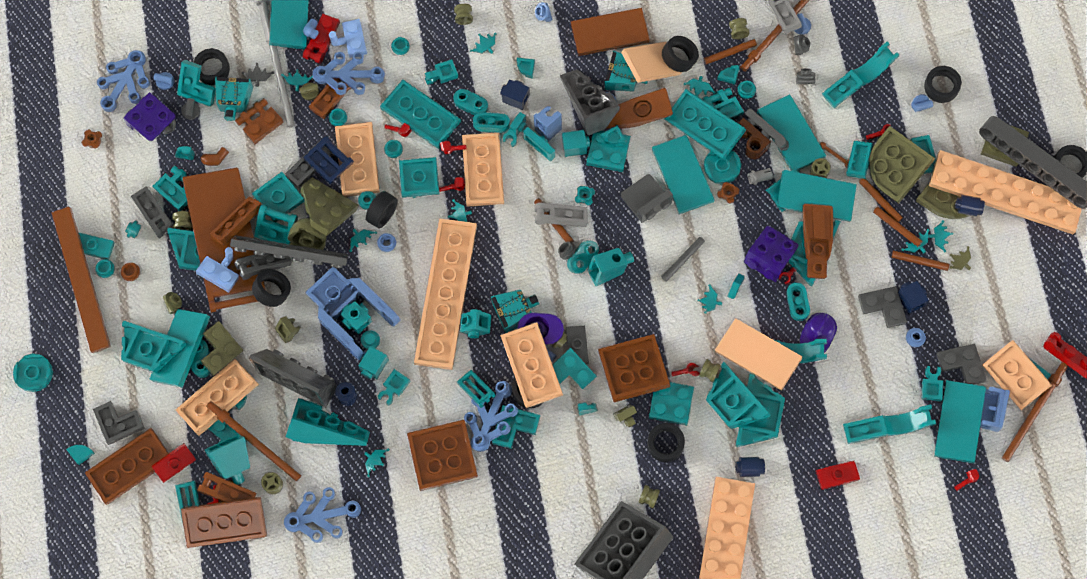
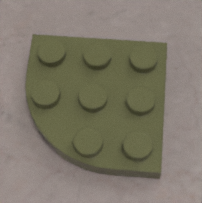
(897, 164)
(940, 203)

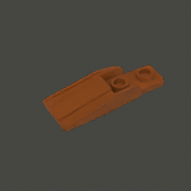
(642, 110)
(817, 238)

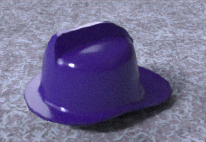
(549, 325)
(819, 327)

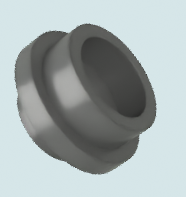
(567, 250)

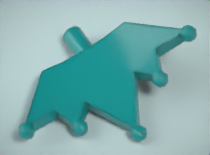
(485, 44)
(297, 79)
(699, 86)
(459, 214)
(940, 235)
(360, 237)
(913, 248)
(710, 301)
(374, 459)

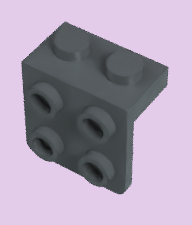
(646, 198)

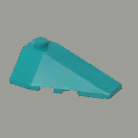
(316, 426)

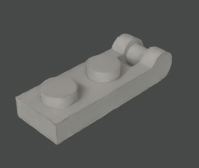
(784, 15)
(561, 214)

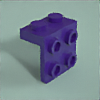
(149, 117)
(770, 253)

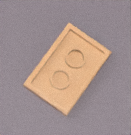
(647, 62)
(1017, 374)

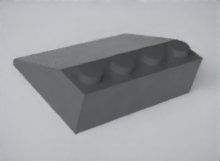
(294, 376)
(624, 546)

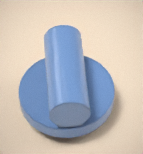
(542, 12)
(806, 25)
(164, 80)
(921, 103)

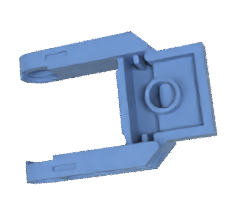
(333, 293)

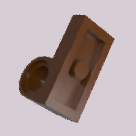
(755, 138)

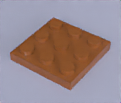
(634, 368)
(442, 455)

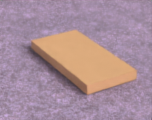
(358, 143)
(483, 169)
(758, 354)
(531, 365)
(223, 389)

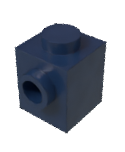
(515, 94)
(913, 296)

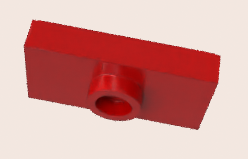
(173, 462)
(837, 475)

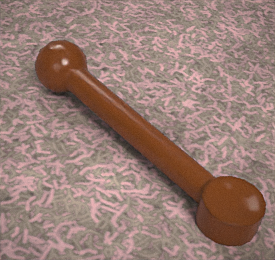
(823, 145)

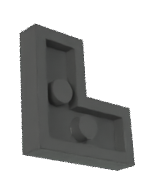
(887, 301)
(966, 359)
(115, 427)

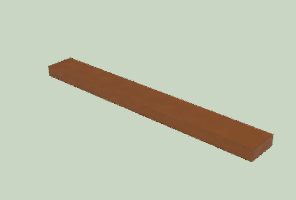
(81, 280)

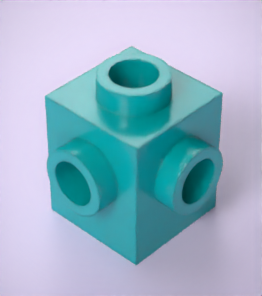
(359, 322)
(475, 323)

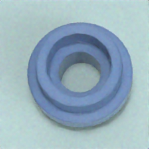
(386, 237)
(911, 341)

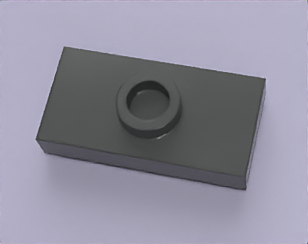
(577, 341)

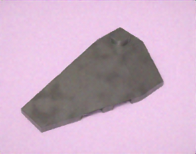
(590, 102)

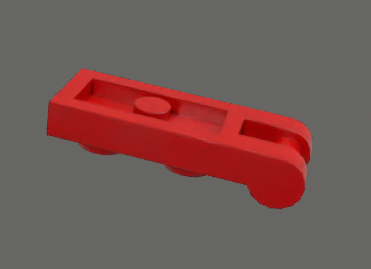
(322, 41)
(1066, 353)

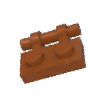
(263, 124)

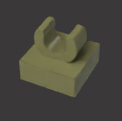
(286, 329)
(625, 414)

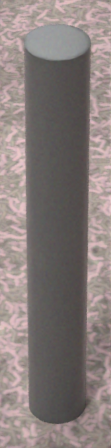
(682, 259)

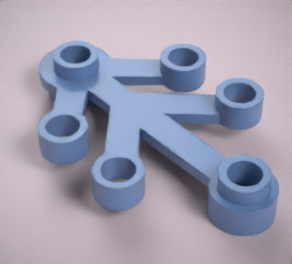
(346, 74)
(124, 78)
(490, 418)
(319, 515)

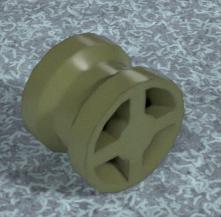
(463, 14)
(739, 28)
(820, 165)
(182, 220)
(709, 370)
(269, 480)
(649, 496)

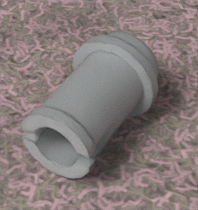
(759, 176)

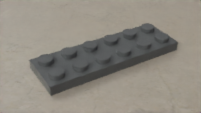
(281, 250)

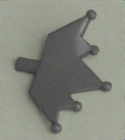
(257, 75)

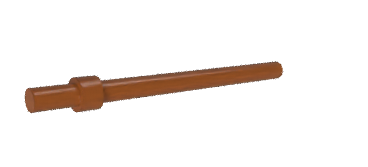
(755, 55)
(1055, 379)
(224, 416)

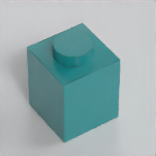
(575, 143)
(373, 363)

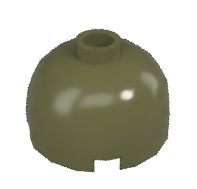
(304, 235)

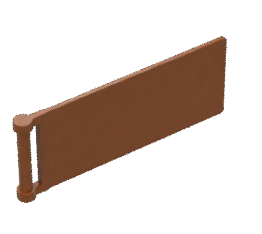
(210, 201)

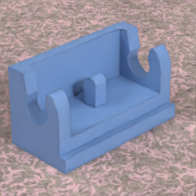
(546, 125)
(994, 409)

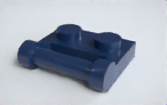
(325, 164)

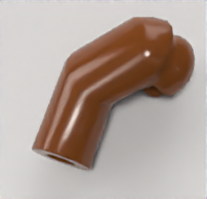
(214, 159)

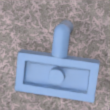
(353, 37)
(219, 273)

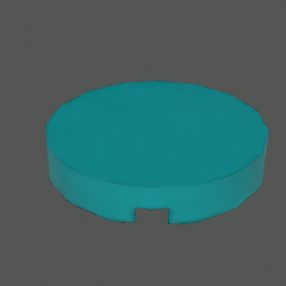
(722, 170)
(32, 372)

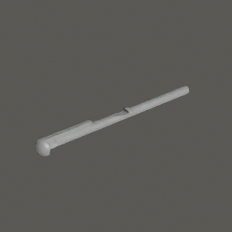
(265, 18)

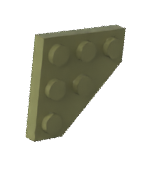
(326, 206)

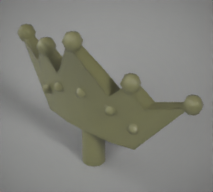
(961, 260)

